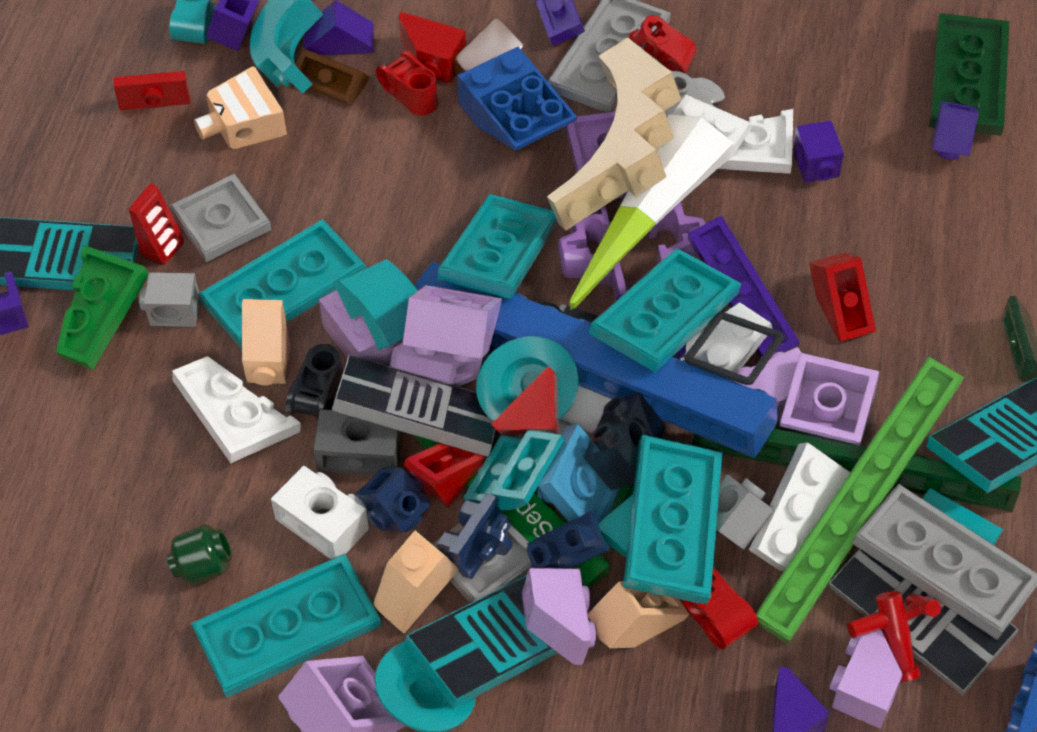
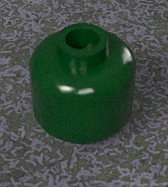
(199, 554)

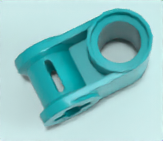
(191, 21)

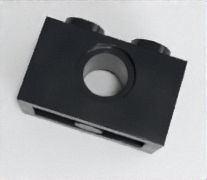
(617, 438)

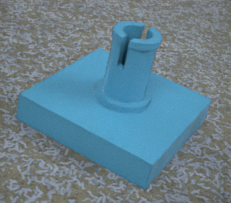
(572, 482)

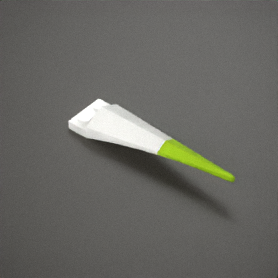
(700, 145)

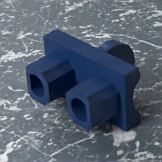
(480, 538)
(568, 544)

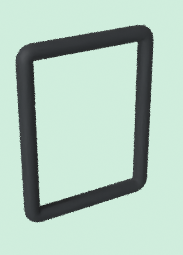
(689, 357)

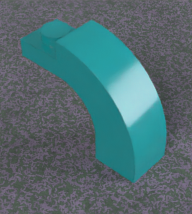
(276, 38)

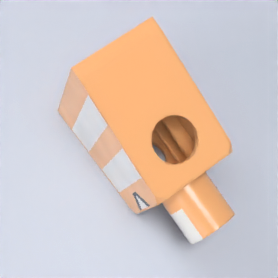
(242, 111)

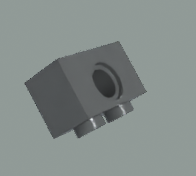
(338, 452)

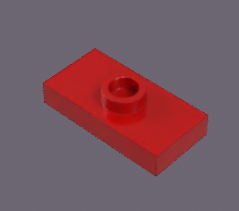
(151, 90)

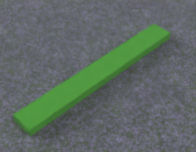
(857, 500)

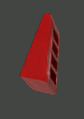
(157, 229)

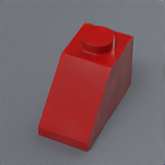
(432, 43)
(843, 295)

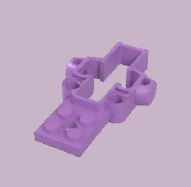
(574, 257)

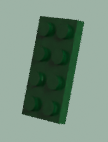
(971, 68)

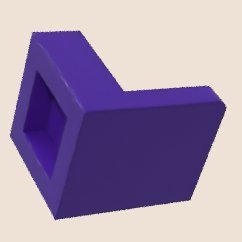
(11, 308)

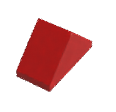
(533, 409)
(444, 470)

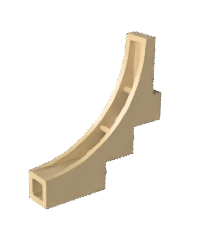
(629, 152)

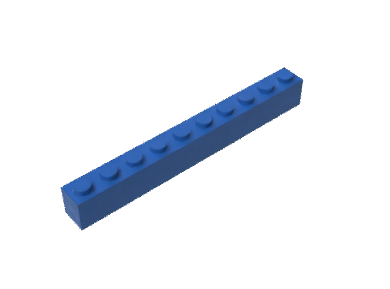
(676, 392)

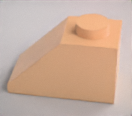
(265, 342)
(412, 581)
(633, 616)

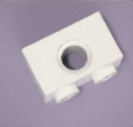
(329, 532)

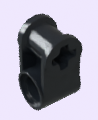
(315, 388)

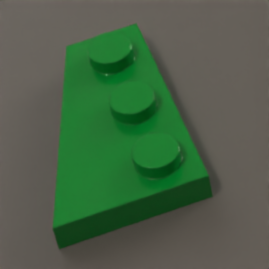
(99, 305)

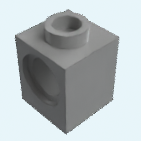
(170, 299)
(741, 510)

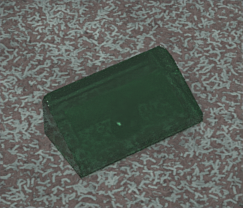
(1020, 338)

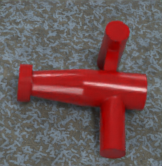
(894, 620)

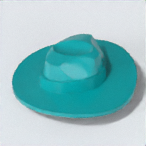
(517, 365)
(413, 696)

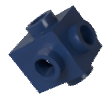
(393, 500)

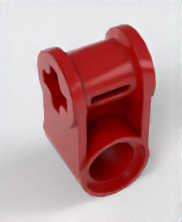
(665, 44)
(410, 83)
(725, 615)

